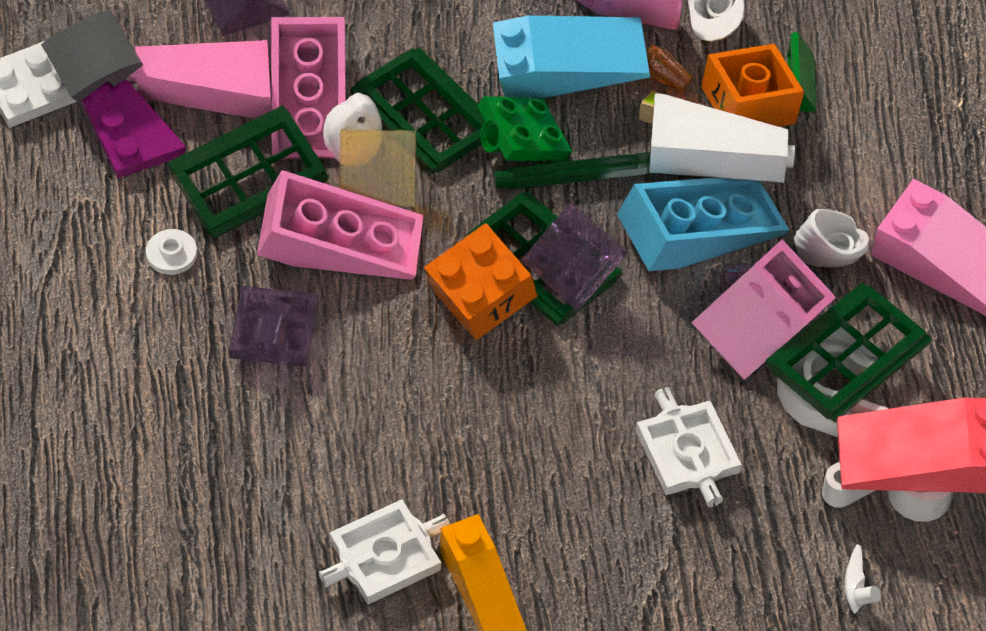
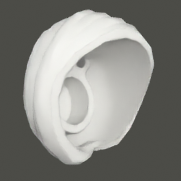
(346, 117)
(830, 239)

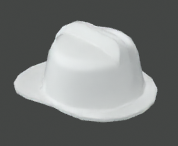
(715, 18)

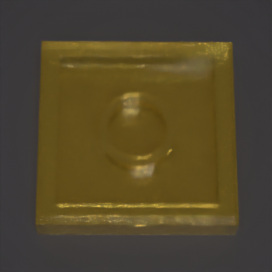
(379, 164)

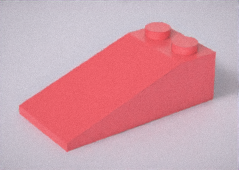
(915, 448)

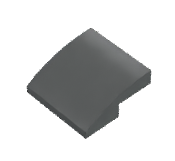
(92, 54)

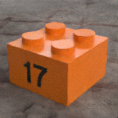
(753, 85)
(480, 281)

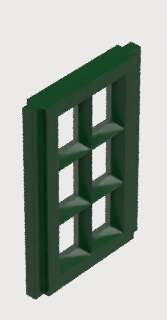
(445, 86)
(229, 143)
(543, 218)
(870, 378)

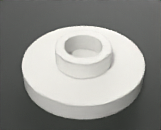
(171, 251)

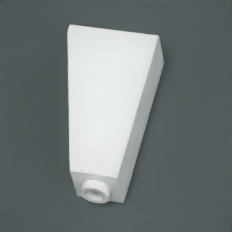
(716, 143)

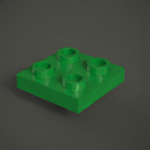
(521, 129)

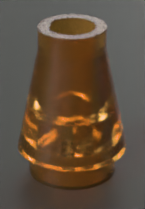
(667, 70)

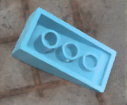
(568, 54)
(698, 219)

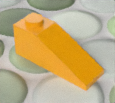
(480, 575)

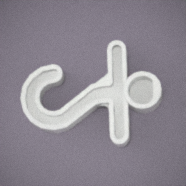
(910, 504)

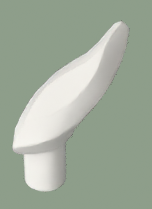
(855, 592)

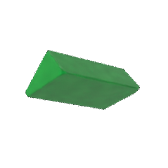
(802, 64)

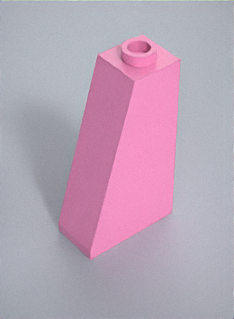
(207, 76)

